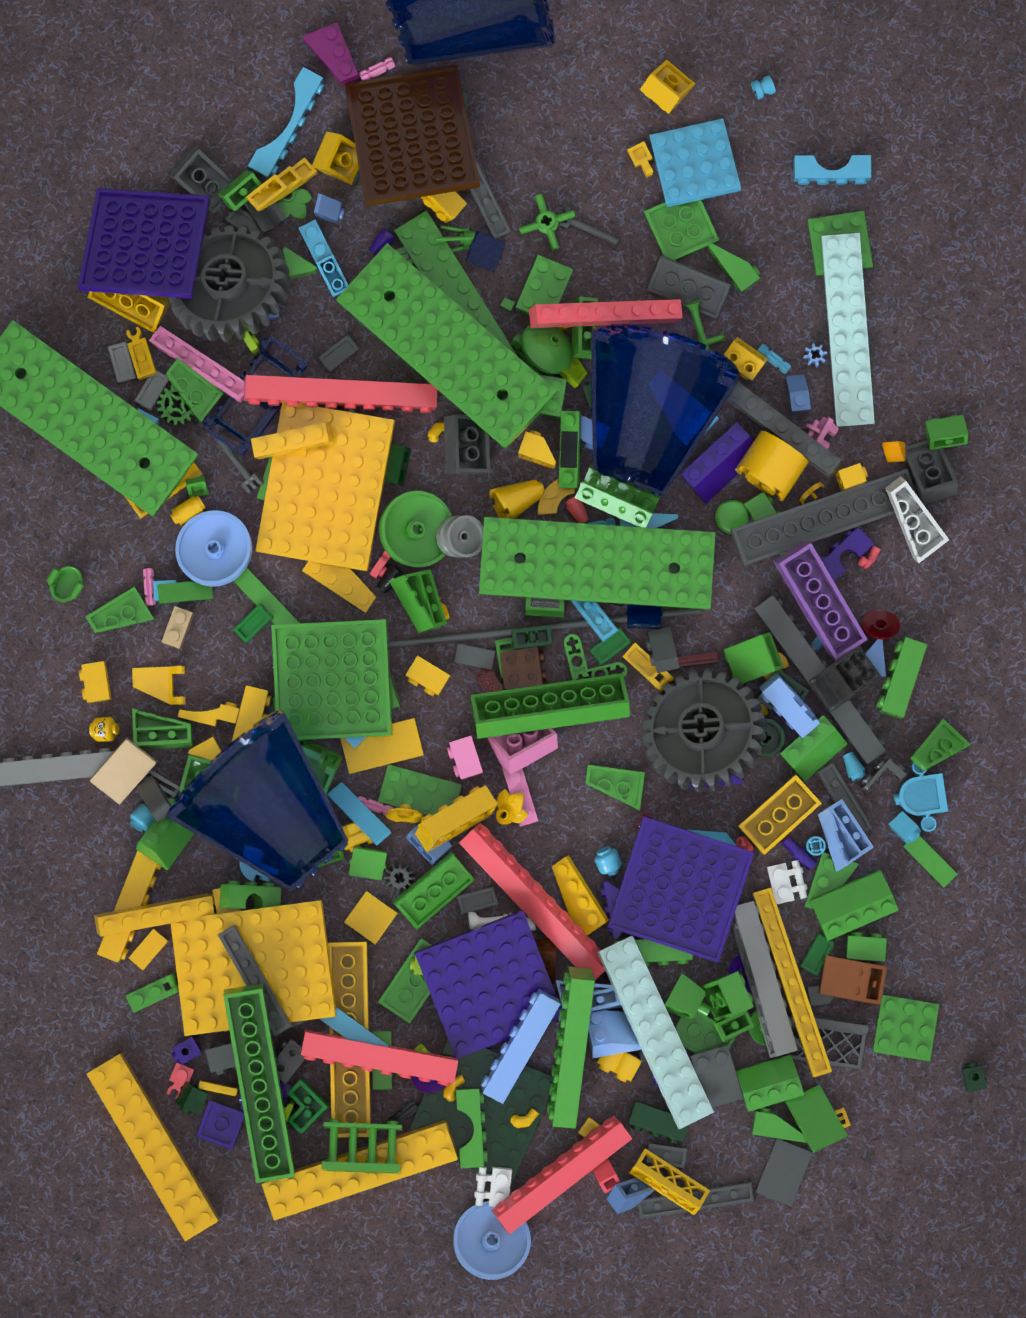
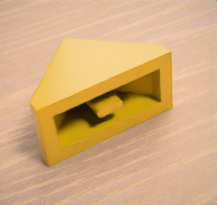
(208, 749)

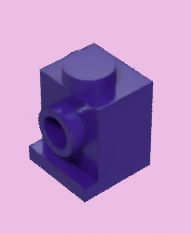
(193, 1047)

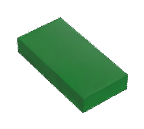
(253, 623)
(606, 650)
(816, 955)

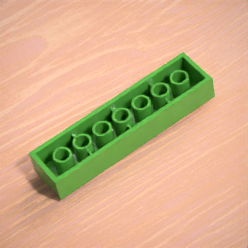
(550, 706)
(571, 1047)

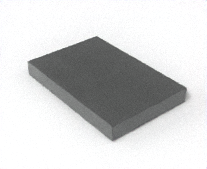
(784, 1172)

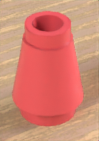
(577, 509)

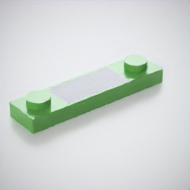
(570, 449)

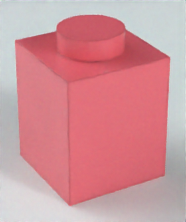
(606, 1176)

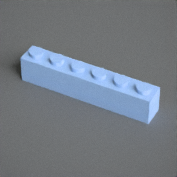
(520, 1045)

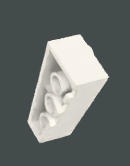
(916, 522)

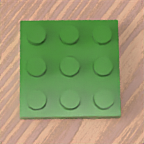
(837, 225)
(681, 228)
(905, 1028)

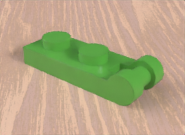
(152, 993)

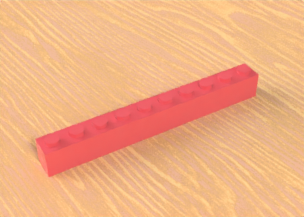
(340, 393)
(532, 899)

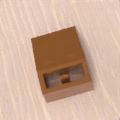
(853, 979)

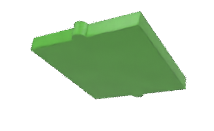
(367, 863)

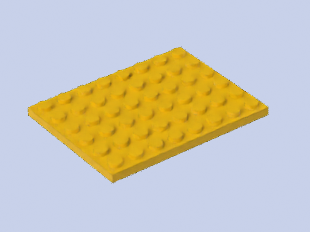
(327, 497)
(287, 946)

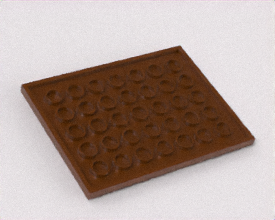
(411, 135)

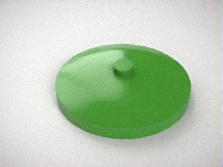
(411, 526)

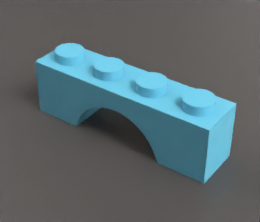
(807, 169)

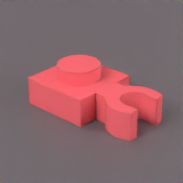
(379, 569)
(179, 1075)

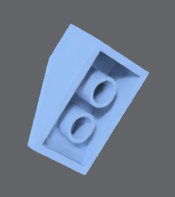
(610, 1034)

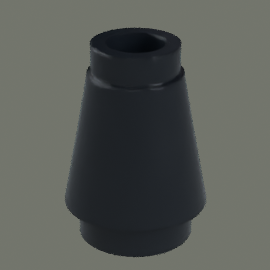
(391, 573)

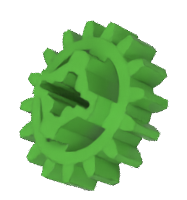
(171, 410)

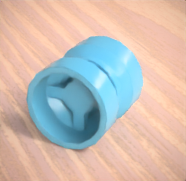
(764, 87)
(815, 846)

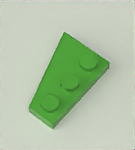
(194, 389)
(120, 612)
(938, 746)
(617, 783)

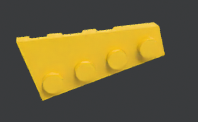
(342, 582)
(578, 897)

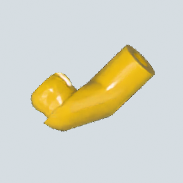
(524, 1121)

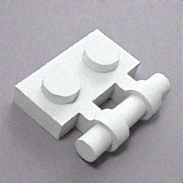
(781, 882)
(499, 1186)

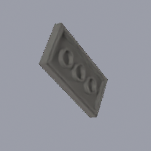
(680, 281)

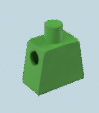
(687, 999)

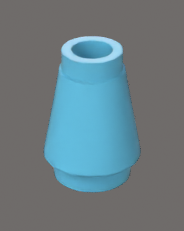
(854, 767)

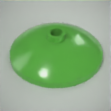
(547, 349)

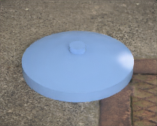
(213, 548)
(487, 1247)

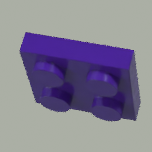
(221, 1124)

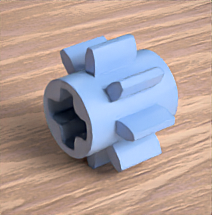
(816, 360)

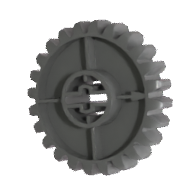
(235, 285)
(704, 730)

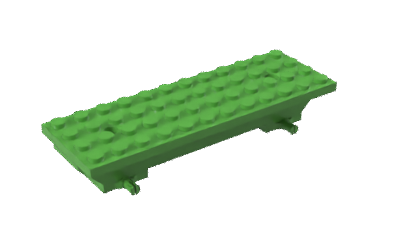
(446, 346)
(89, 421)
(597, 563)

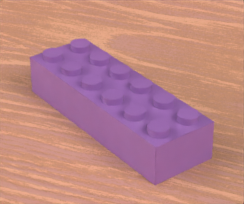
(820, 600)

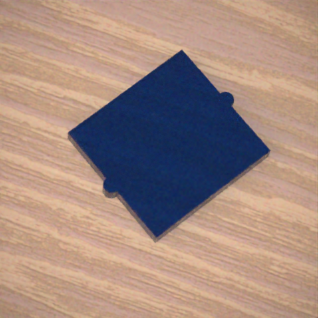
(485, 251)
(644, 616)

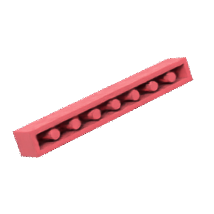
(605, 313)
(387, 1059)
(561, 1174)

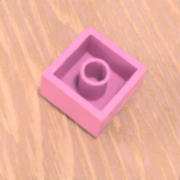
(465, 758)

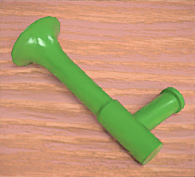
(693, 306)

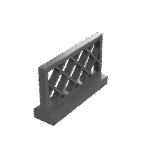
(841, 1025)

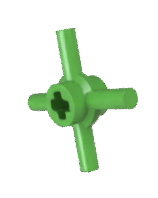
(549, 230)

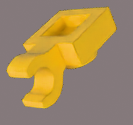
(640, 157)

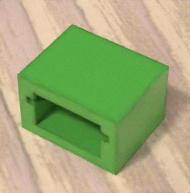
(507, 304)

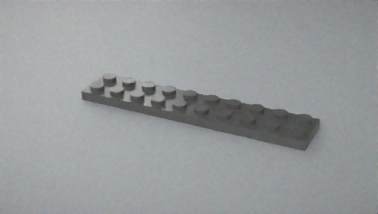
(816, 519)

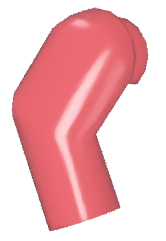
(867, 561)
(744, 843)

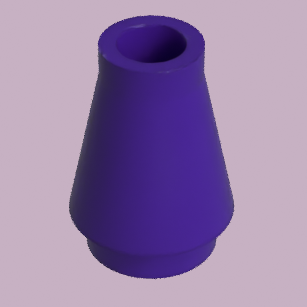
(382, 238)

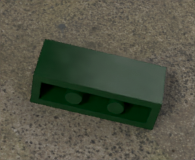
(656, 1121)

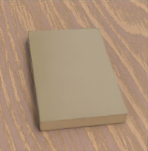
(123, 771)

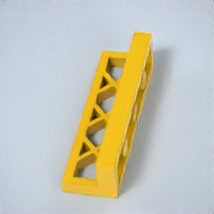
(665, 1186)

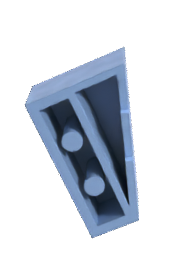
(789, 705)
(843, 835)
(603, 996)

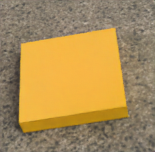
(370, 917)

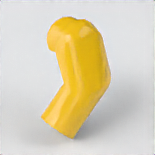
(435, 431)
(449, 1091)

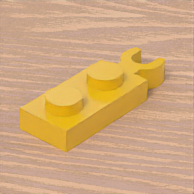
(141, 355)

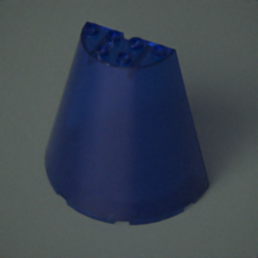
(470, 28)
(652, 401)
(264, 805)

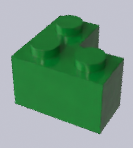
(311, 1105)

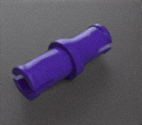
(799, 853)

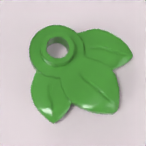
(295, 204)

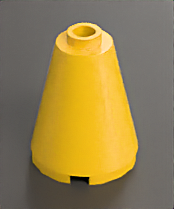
(516, 498)

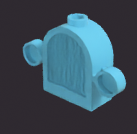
(923, 797)

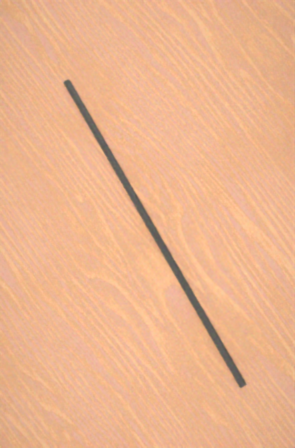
(507, 631)

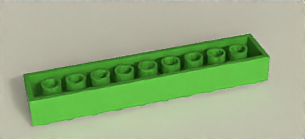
(259, 1083)

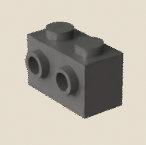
(663, 650)
(289, 1059)

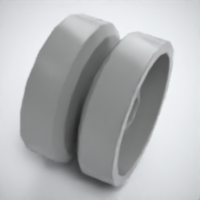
(460, 536)

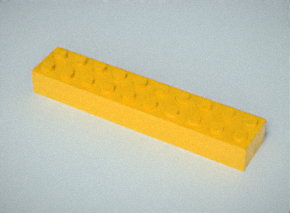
(350, 984)
(153, 1147)
(313, 1187)

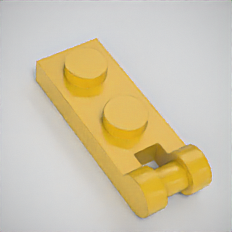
(641, 662)

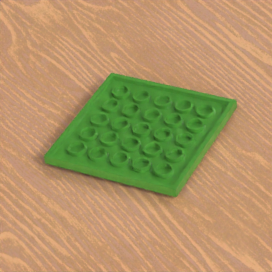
(333, 678)

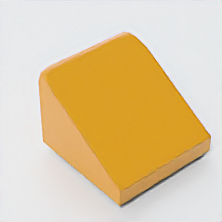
(894, 451)

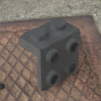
(894, 769)

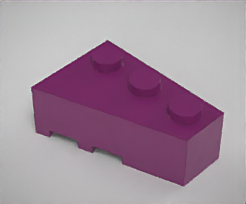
(333, 53)

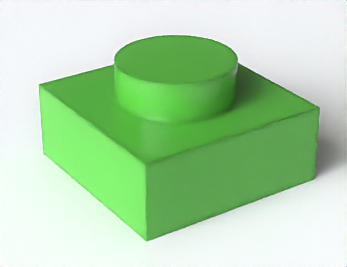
(197, 486)

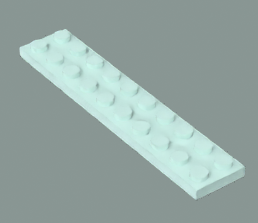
(847, 329)
(655, 1032)

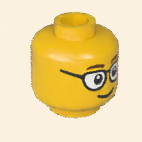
(104, 729)

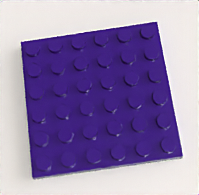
(144, 243)
(681, 889)
(484, 981)

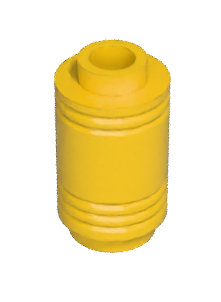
(187, 510)

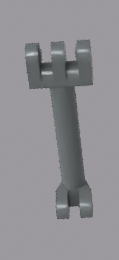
(613, 240)
(250, 480)

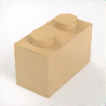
(177, 627)

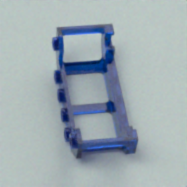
(270, 412)

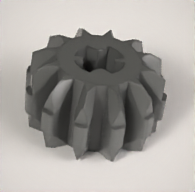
(393, 879)

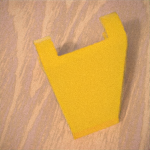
(158, 682)

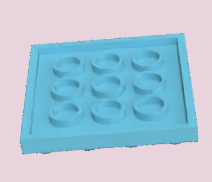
(695, 162)

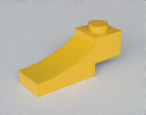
(227, 712)

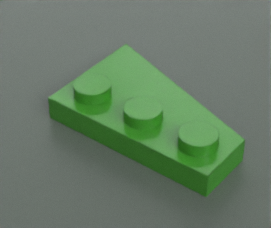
(827, 878)

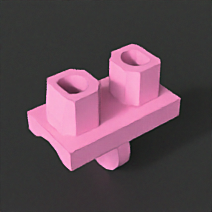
(819, 430)

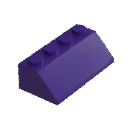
(718, 463)

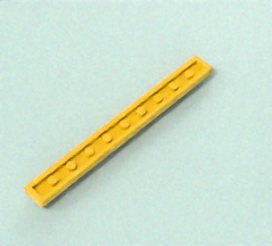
(792, 983)

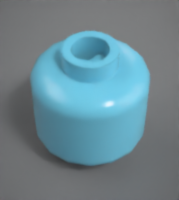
(141, 818)
(608, 861)

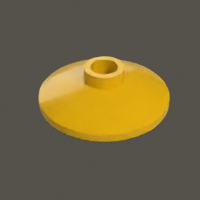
(405, 814)

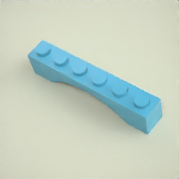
(267, 158)

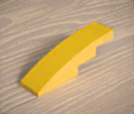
(281, 185)

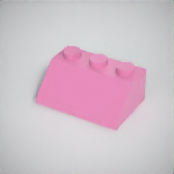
(523, 748)

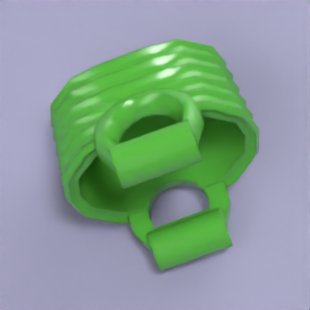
(65, 583)

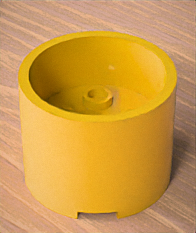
(772, 465)

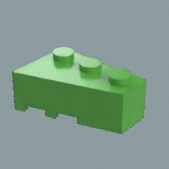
(160, 732)

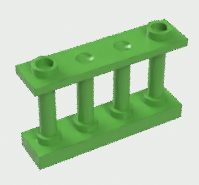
(617, 498)
(371, 1164)

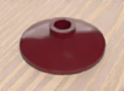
(880, 624)

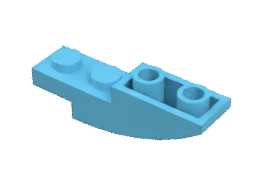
(323, 258)

